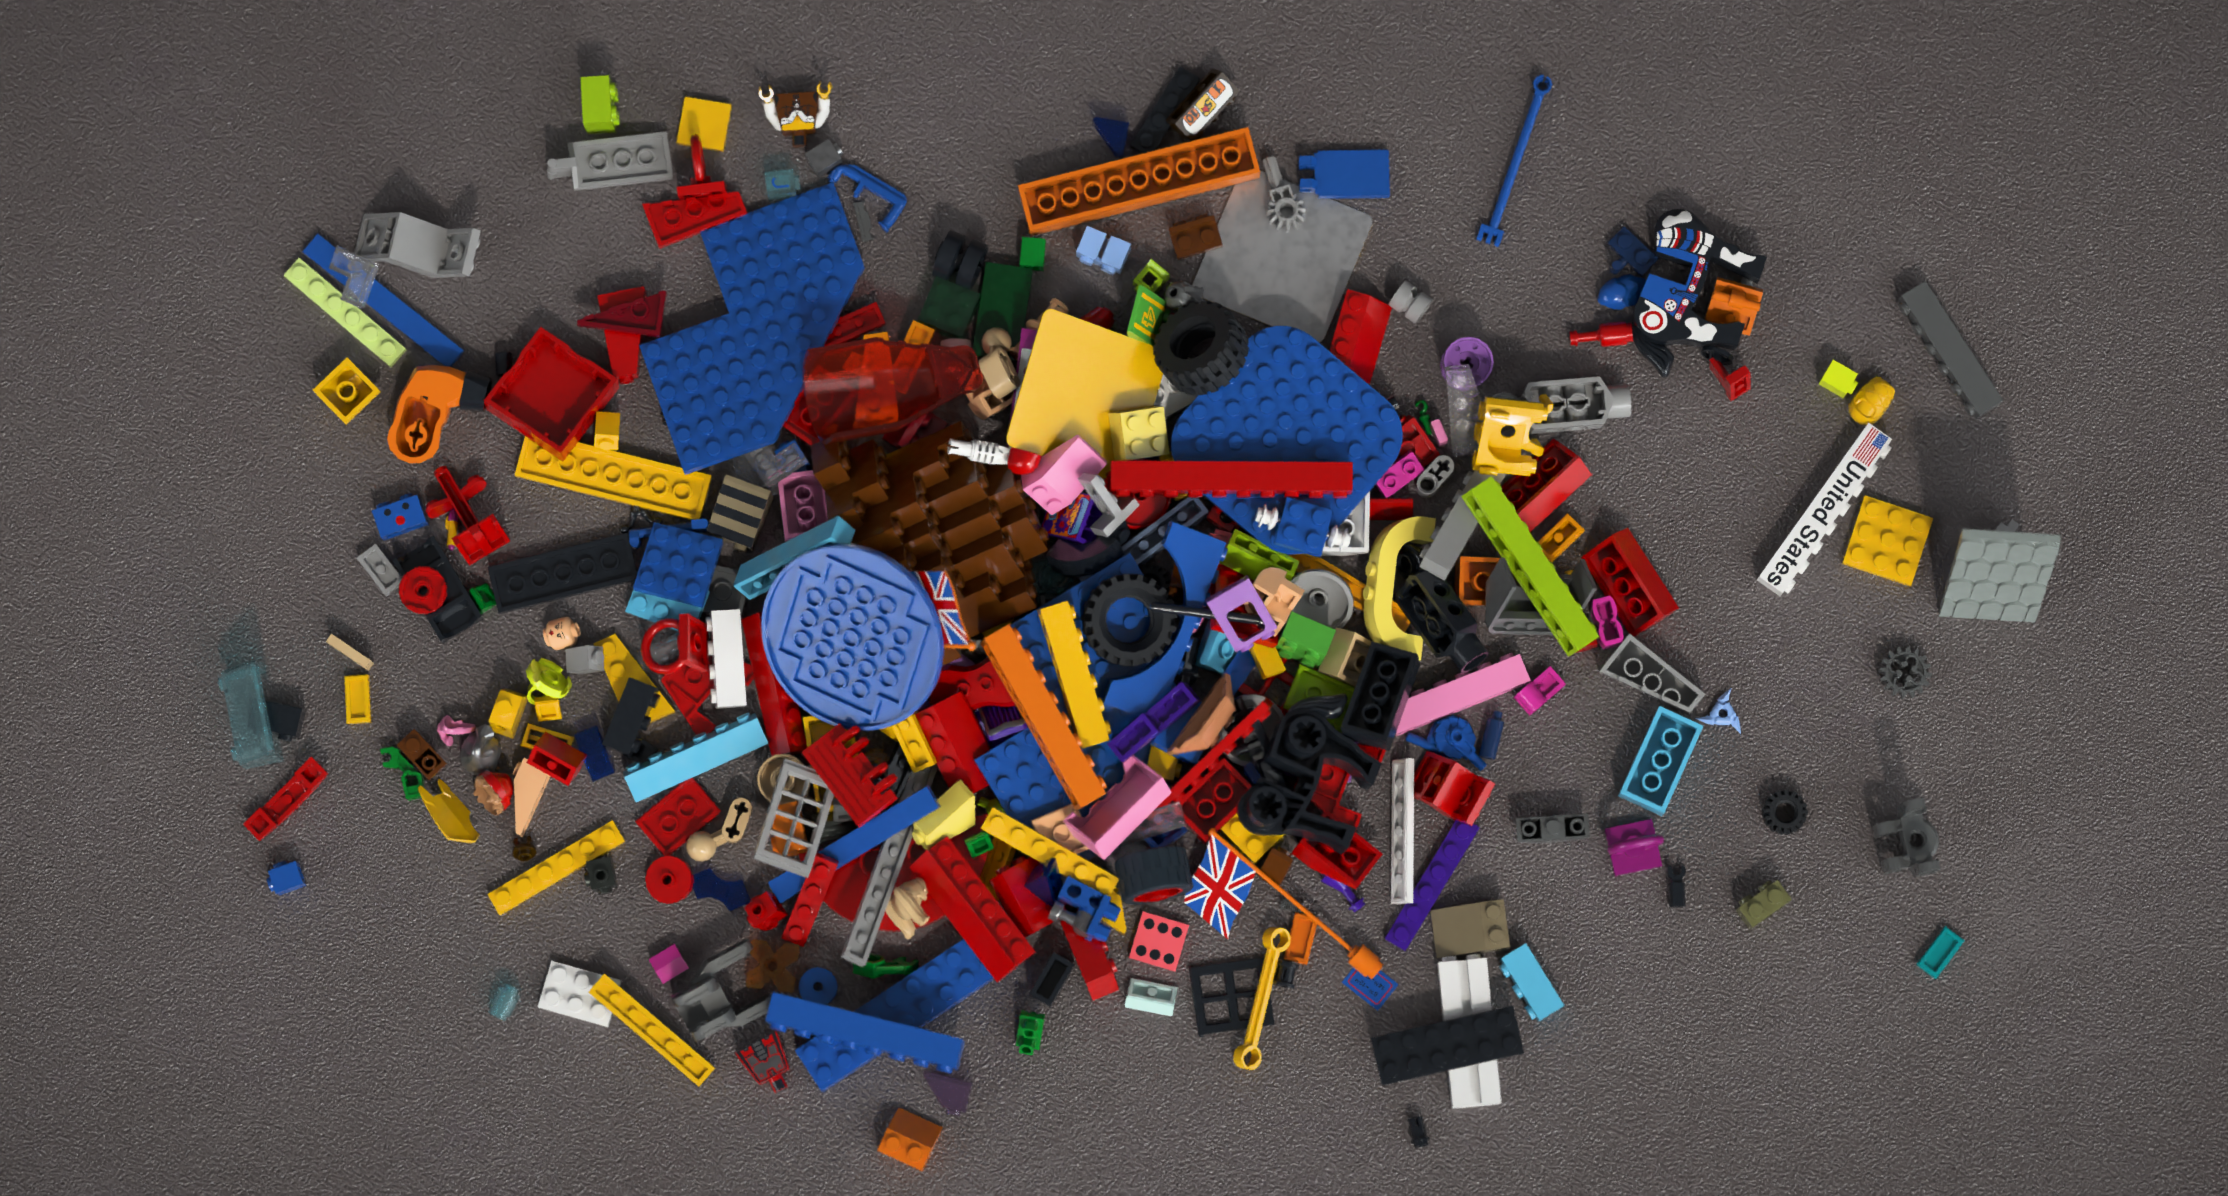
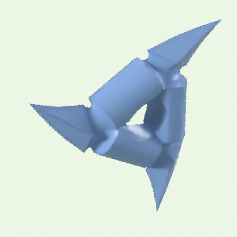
(1714, 717)

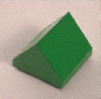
(483, 597)
(978, 843)

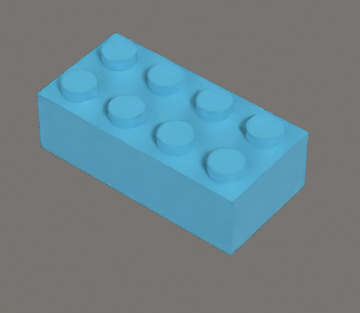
(1660, 761)

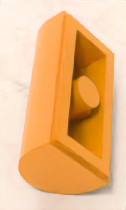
(1560, 537)

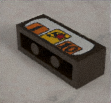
(1202, 105)

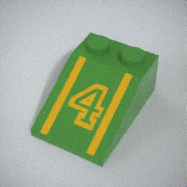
(1147, 316)

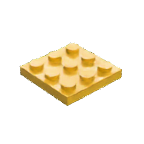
(1887, 540)

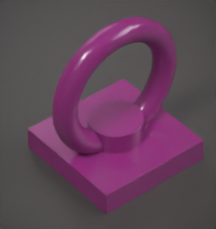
(1633, 847)

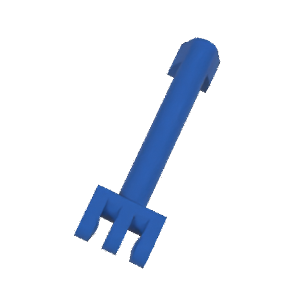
(697, 526)

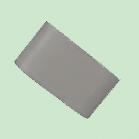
(1443, 476)

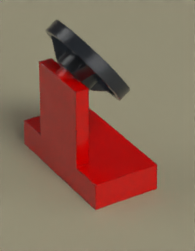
(1734, 383)

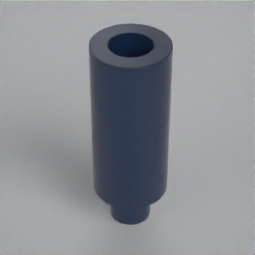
(1491, 736)

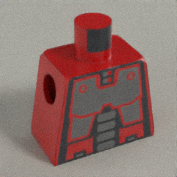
(766, 1061)

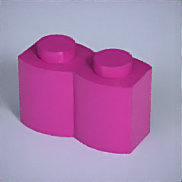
(1604, 615)

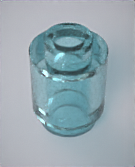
(504, 1002)

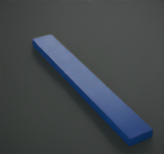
(392, 309)
(864, 838)

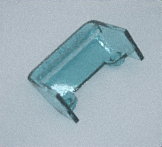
(248, 715)

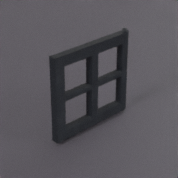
(1231, 996)

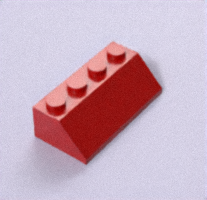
(1360, 332)
(1555, 479)
(1631, 581)
(955, 740)

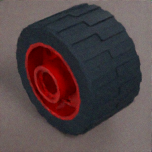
(1153, 875)

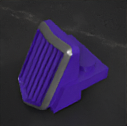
(999, 723)

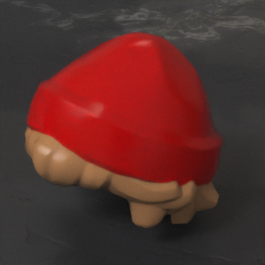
(493, 791)

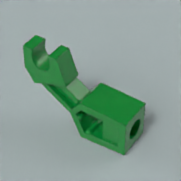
(399, 762)
(878, 967)

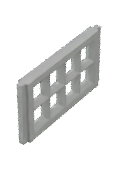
(782, 860)

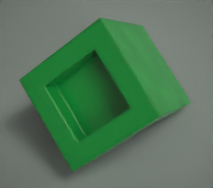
(1033, 253)

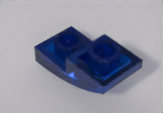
(597, 760)

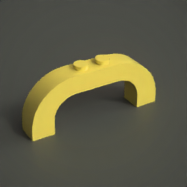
(1381, 577)

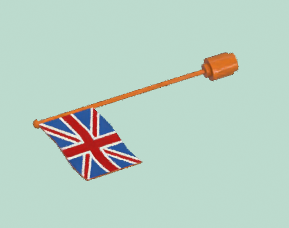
(943, 596)
(1224, 884)

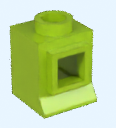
(1157, 271)

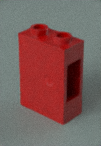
(1022, 906)

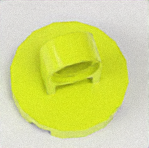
(547, 678)

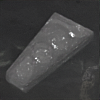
(1462, 409)

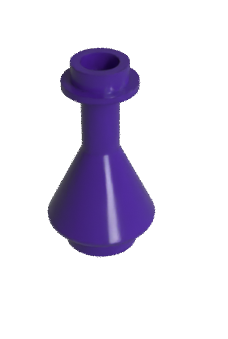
(1356, 903)

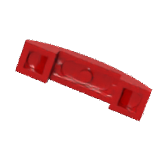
(286, 800)

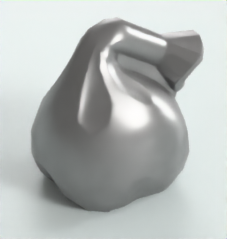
(480, 751)

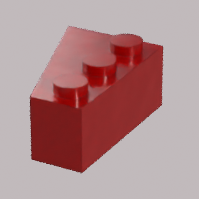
(1092, 962)

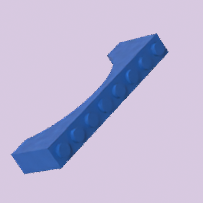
(1196, 560)

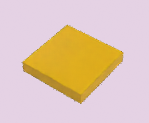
(707, 120)

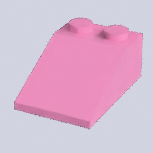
(1056, 478)

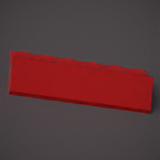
(972, 909)

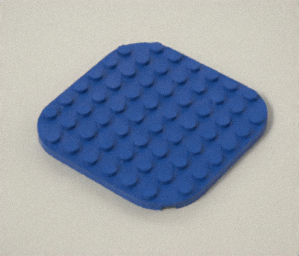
(1291, 407)

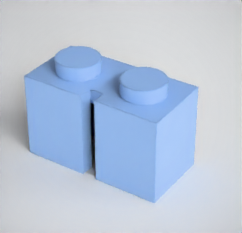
(1102, 251)

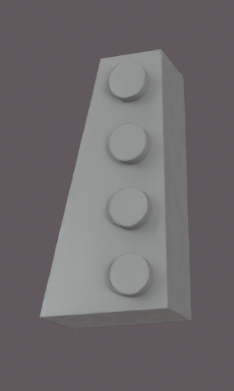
(1648, 673)

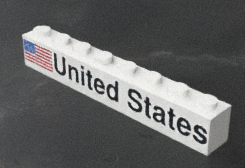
(1824, 510)

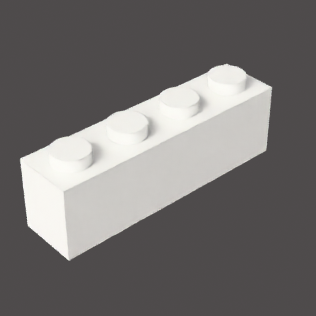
(727, 659)

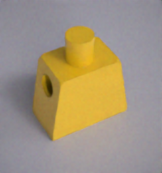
(507, 712)

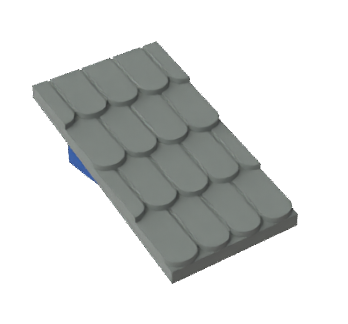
(1999, 575)

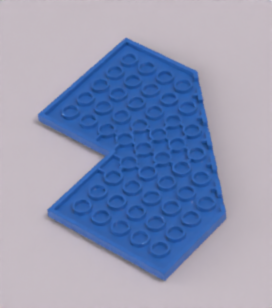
(739, 374)
(1017, 766)

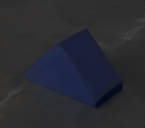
(1114, 134)
(1045, 881)

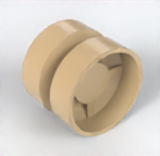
(768, 777)

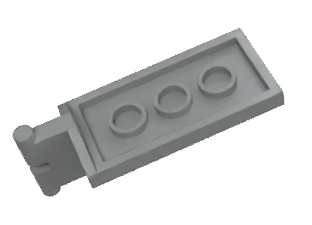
(615, 161)

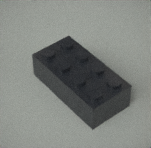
(1380, 696)

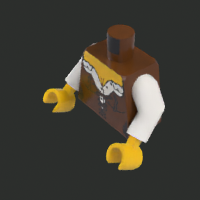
(797, 112)

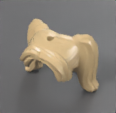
(906, 904)

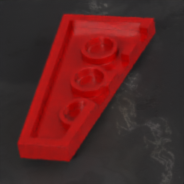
(685, 218)

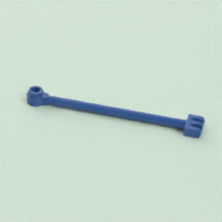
(1492, 229)

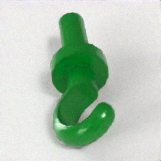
(1424, 418)

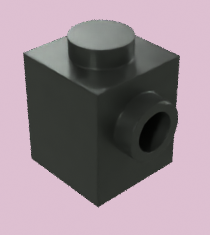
(601, 875)

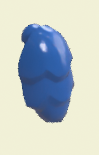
(1621, 292)

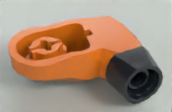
(427, 406)

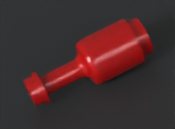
(1608, 334)

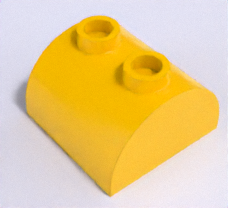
(346, 391)

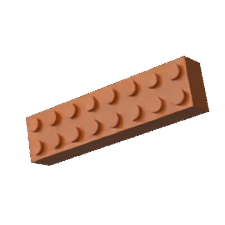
(1043, 717)

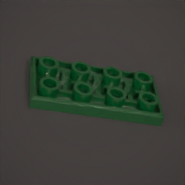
(1003, 302)

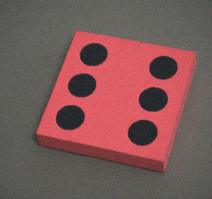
(1158, 941)

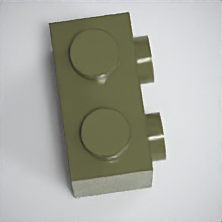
(1758, 908)

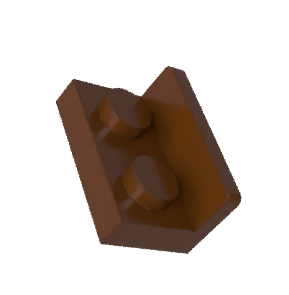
(1195, 236)

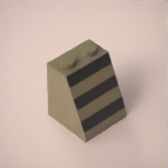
(740, 513)

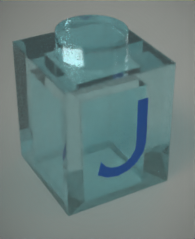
(781, 184)

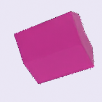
(668, 963)

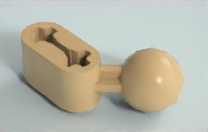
(996, 364)
(703, 845)

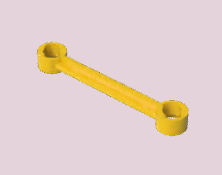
(1261, 998)

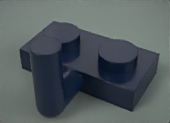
(1631, 252)

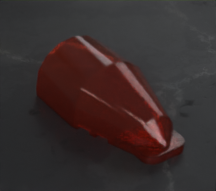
(882, 385)

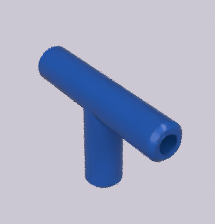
(1425, 743)

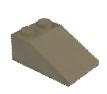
(1470, 929)

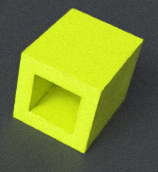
(1839, 379)

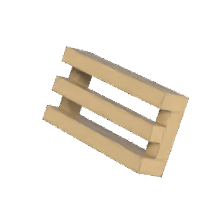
(349, 652)

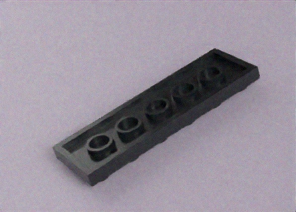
(563, 573)
(1447, 1045)

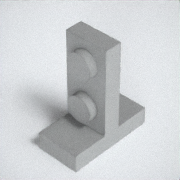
(1113, 510)

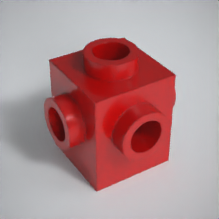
(765, 911)

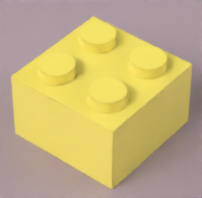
(1138, 433)

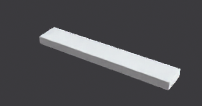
(1402, 831)

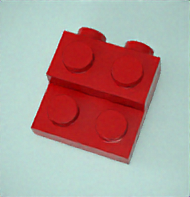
(1417, 441)

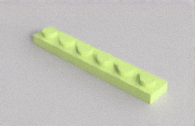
(344, 313)

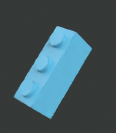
(1530, 983)

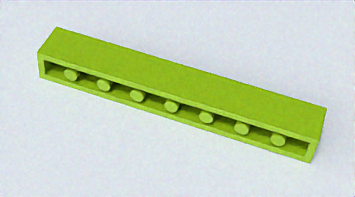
(1530, 566)

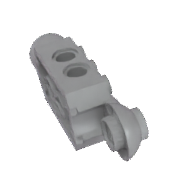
(1577, 403)

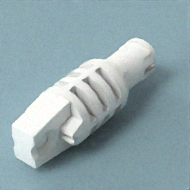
(980, 451)

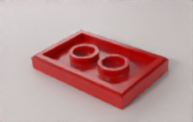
(678, 816)

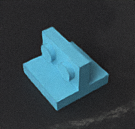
(1214, 651)

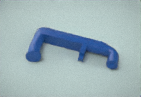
(875, 186)

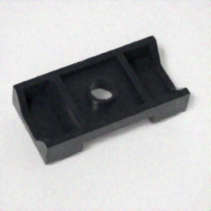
(458, 609)

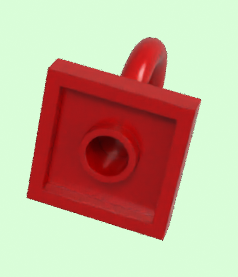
(701, 184)
(690, 643)

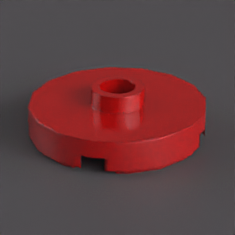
(412, 583)
(681, 879)

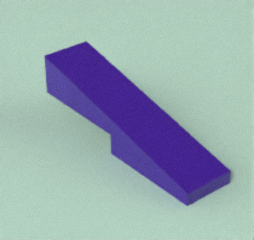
(1154, 721)

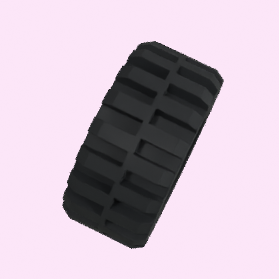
(1216, 364)

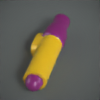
(451, 525)

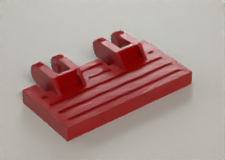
(851, 777)

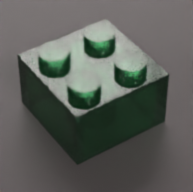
(949, 308)

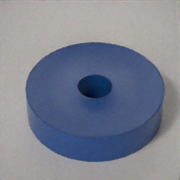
(822, 976)

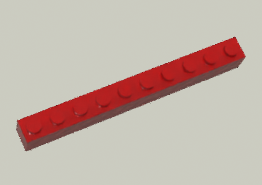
(1231, 478)

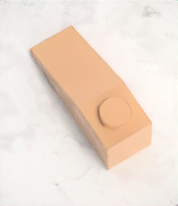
(528, 790)

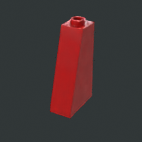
(623, 347)

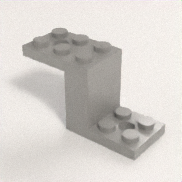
(417, 245)

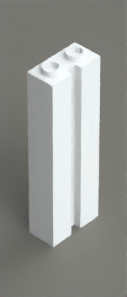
(1464, 993)

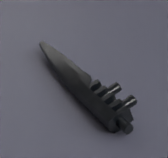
(1257, 745)

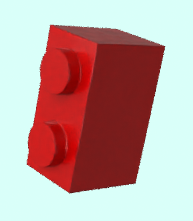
(556, 758)

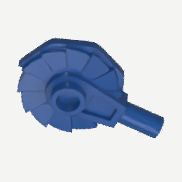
(1457, 740)

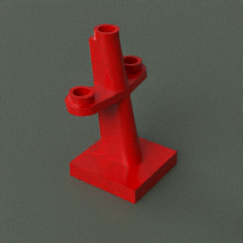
(479, 537)

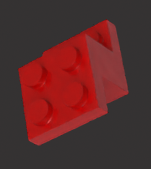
(1451, 788)

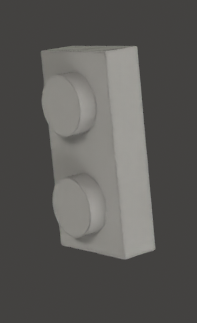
(380, 569)

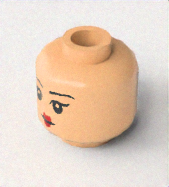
(561, 633)

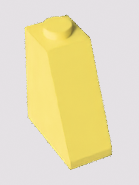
(951, 819)

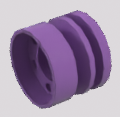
(1474, 351)

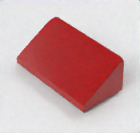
(1390, 508)

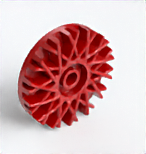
(1149, 508)

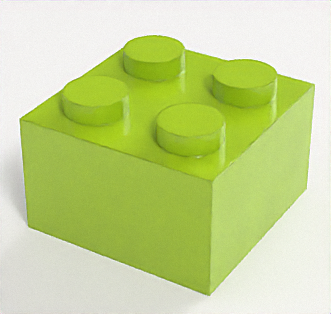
(599, 105)

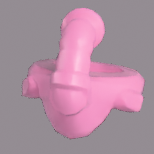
(448, 726)

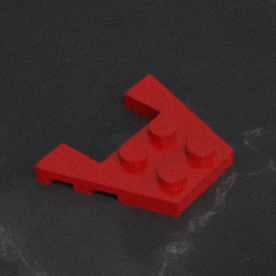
(689, 691)
(1332, 785)

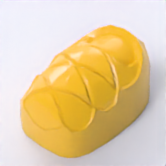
(1871, 401)

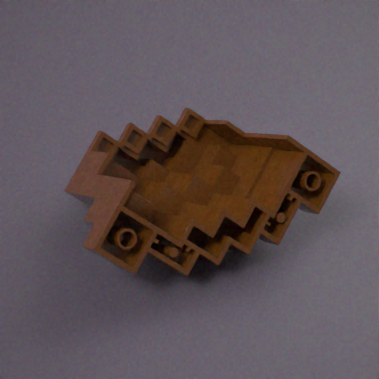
(941, 516)

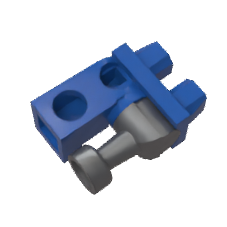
(1091, 909)

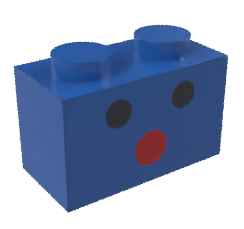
(400, 516)

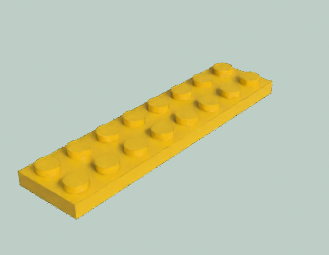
(618, 478)

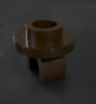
(525, 851)

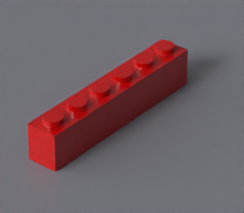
(778, 709)

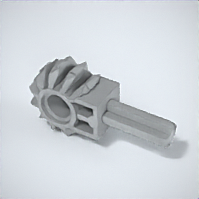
(1281, 197)

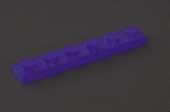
(1431, 884)

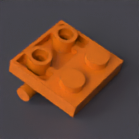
(1734, 303)

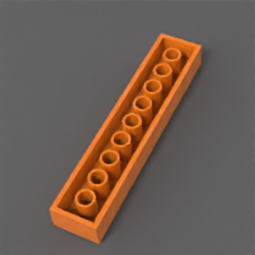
(1139, 181)

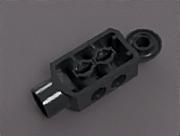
(1437, 612)

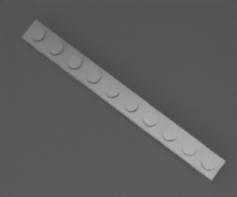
(882, 880)

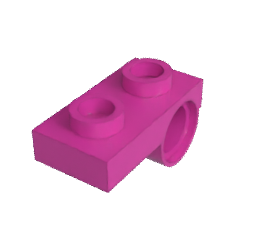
(1399, 474)
(1539, 691)

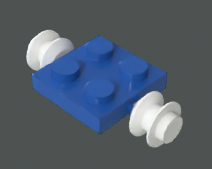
(1303, 527)

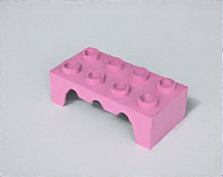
(1120, 810)

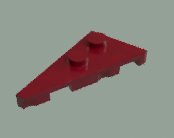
(638, 317)

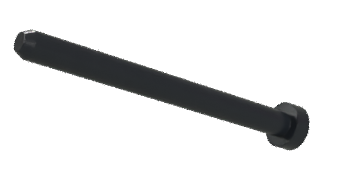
(1205, 613)

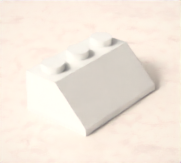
(1358, 527)

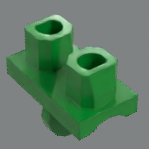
(1029, 1032)

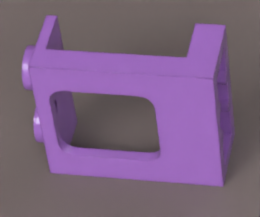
(1231, 598)

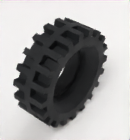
(1095, 614)

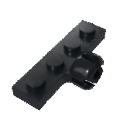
(900, 767)

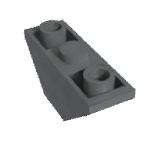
(1552, 828)

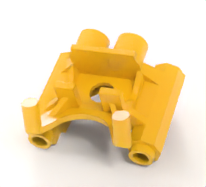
(1501, 452)

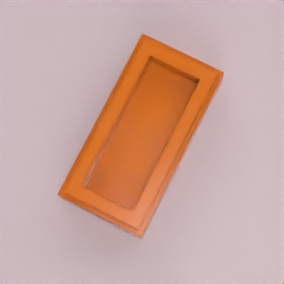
(1301, 938)

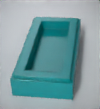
(1940, 952)

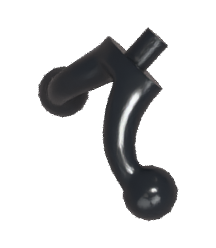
(633, 516)

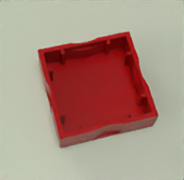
(551, 394)

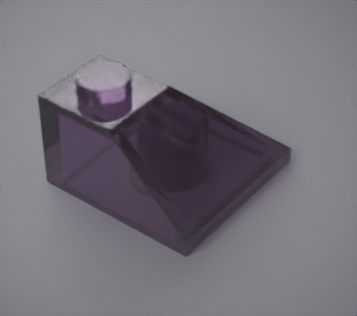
(950, 1092)

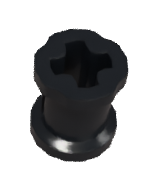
(1286, 974)

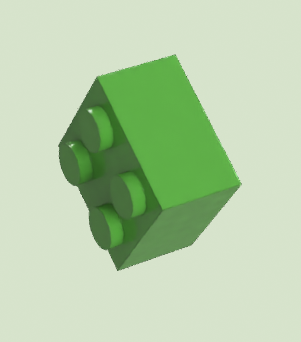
(1304, 640)

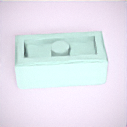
(1151, 997)

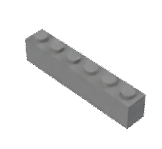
(1455, 531)

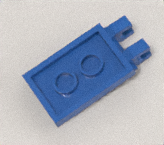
(1347, 174)

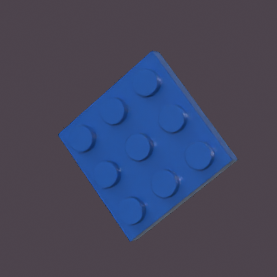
(678, 564)

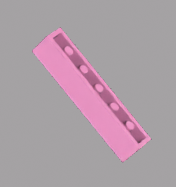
(1464, 692)

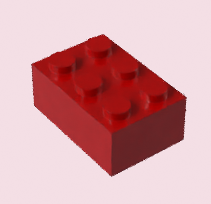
(1213, 800)

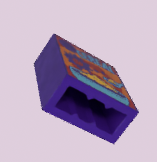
(1073, 521)

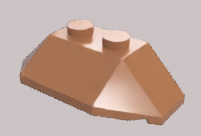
(1207, 720)

